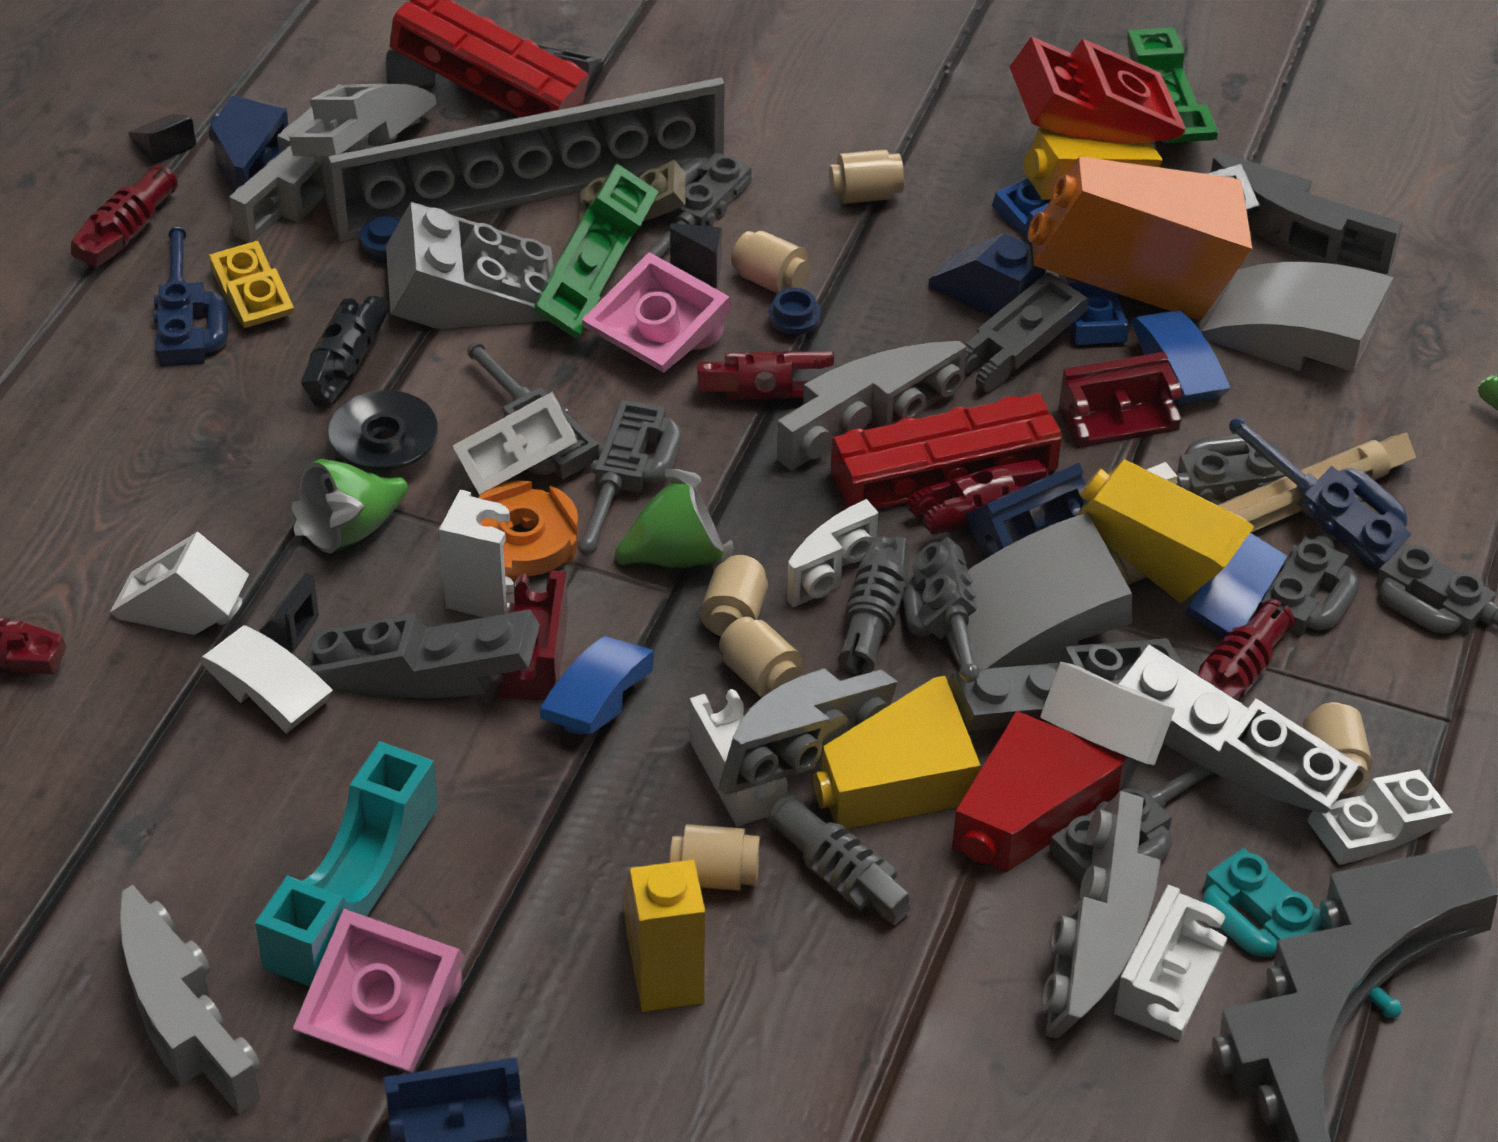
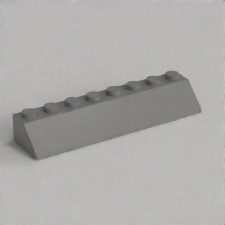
(524, 156)

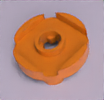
(554, 525)

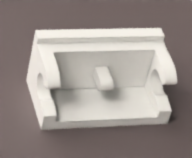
(515, 443)
(474, 557)
(711, 740)
(1171, 964)

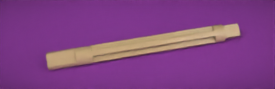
(1280, 499)

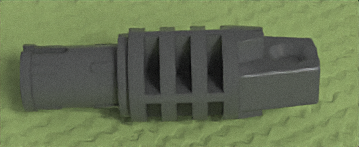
(874, 601)
(841, 860)

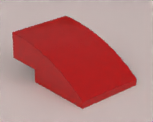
(1094, 94)

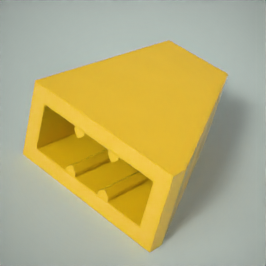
(1056, 154)
(1162, 527)
(899, 761)
(666, 934)

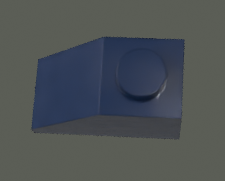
(246, 138)
(988, 273)

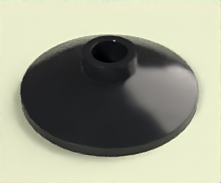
(383, 430)

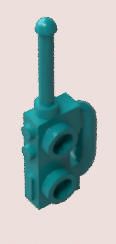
(1279, 909)

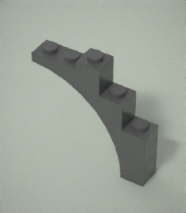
(1372, 928)

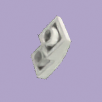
(819, 560)
(268, 674)
(1107, 713)
(1385, 817)

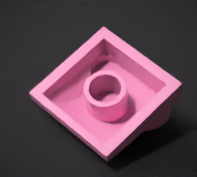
(660, 313)
(380, 990)

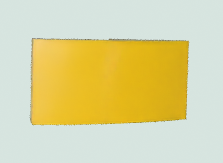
(250, 284)

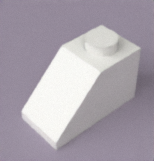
(183, 588)

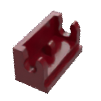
(1120, 399)
(552, 614)

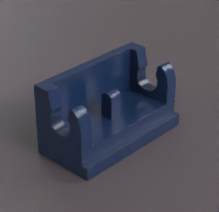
(1027, 510)
(458, 1104)

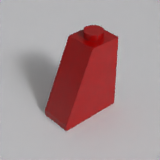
(1032, 790)

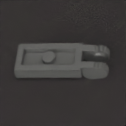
(1022, 329)

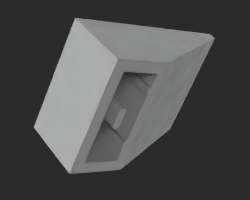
(462, 271)

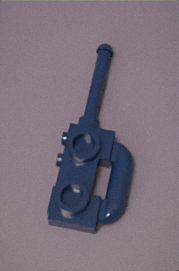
(178, 306)
(1333, 503)

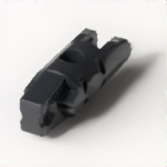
(342, 347)

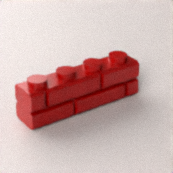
(486, 58)
(918, 453)

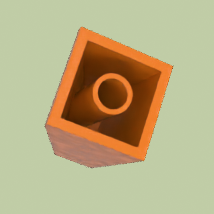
(1144, 232)

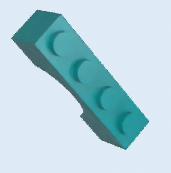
(382, 820)

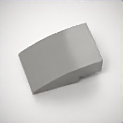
(1300, 312)
(1044, 596)

